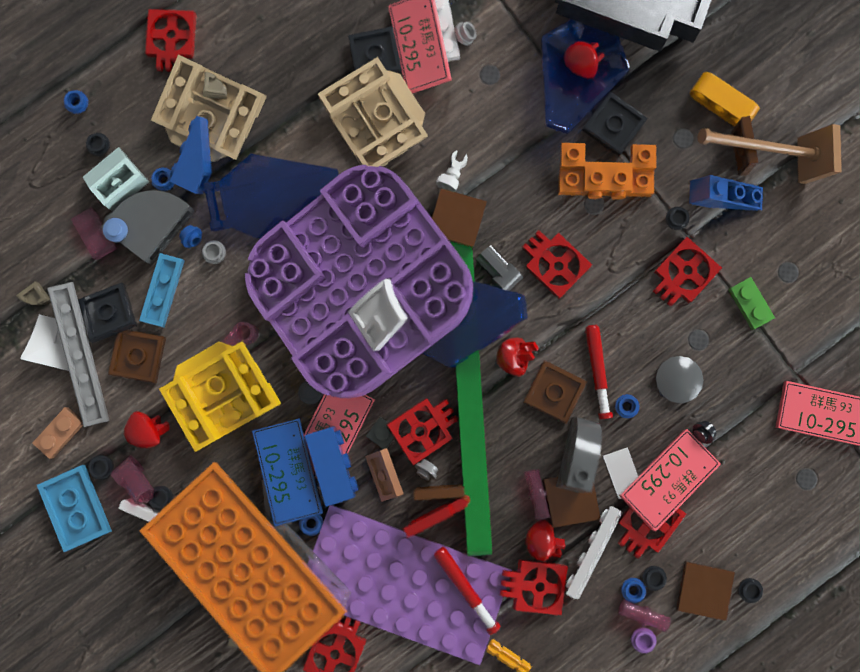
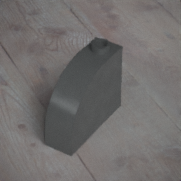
(151, 221)
(580, 456)

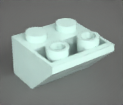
(115, 179)

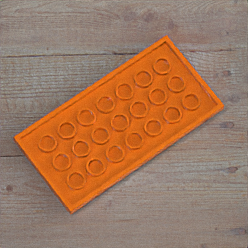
(243, 571)

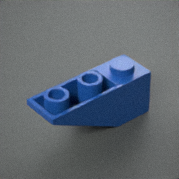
(195, 158)
(725, 193)

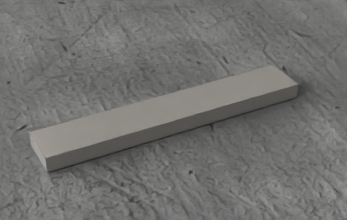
(78, 354)

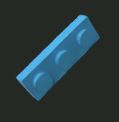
(161, 290)

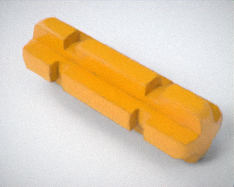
(507, 657)

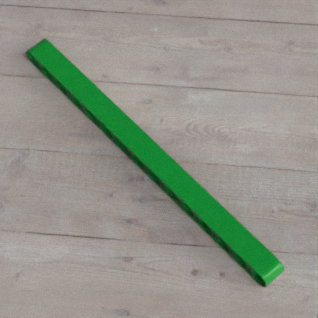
(473, 443)

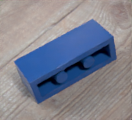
(331, 465)

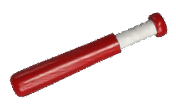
(598, 369)
(455, 574)

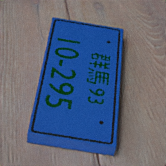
(287, 472)

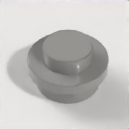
(465, 33)
(214, 252)
(426, 470)

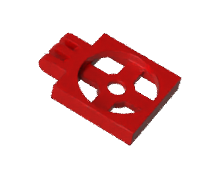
(170, 54)
(541, 249)
(672, 286)
(439, 419)
(436, 515)
(638, 537)
(518, 584)
(343, 631)

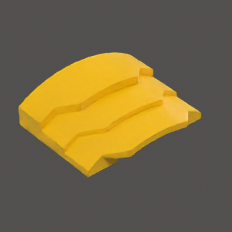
(217, 393)

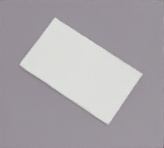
(620, 469)

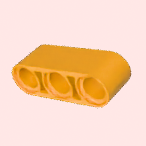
(723, 99)

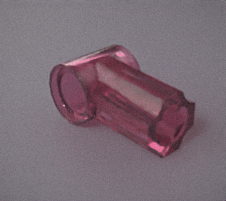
(235, 336)
(131, 477)

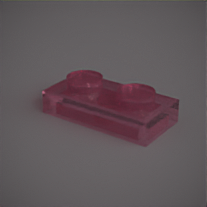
(89, 228)

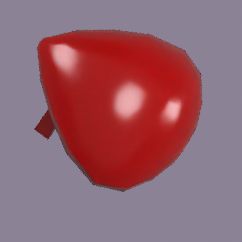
(583, 59)
(514, 355)
(143, 430)
(542, 543)

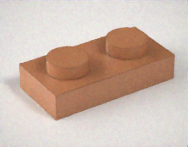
(58, 433)
(384, 475)

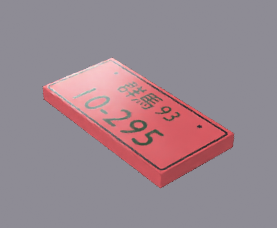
(420, 44)
(819, 413)
(344, 415)
(670, 480)

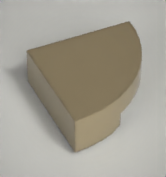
(214, 87)
(34, 295)

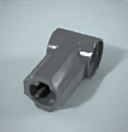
(503, 274)

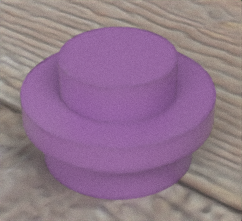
(643, 640)

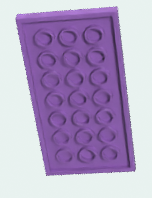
(403, 586)

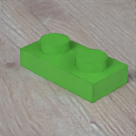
(751, 303)

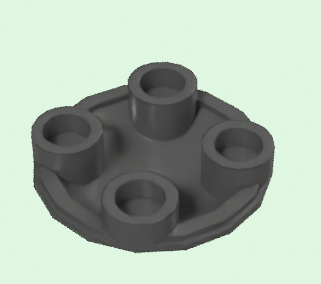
(679, 379)

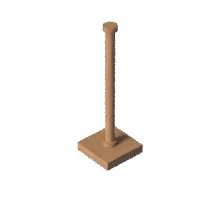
(817, 151)

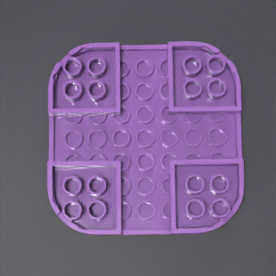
(333, 254)

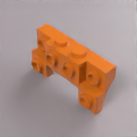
(606, 178)

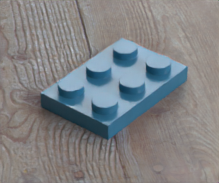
(74, 508)

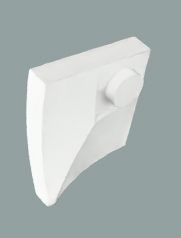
(378, 314)
(45, 344)

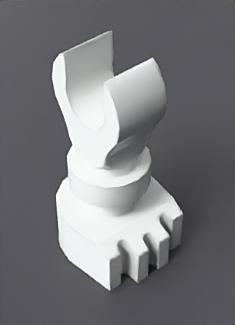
(449, 180)

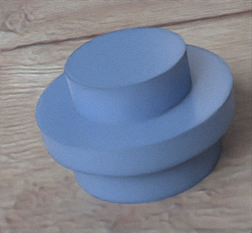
(115, 229)

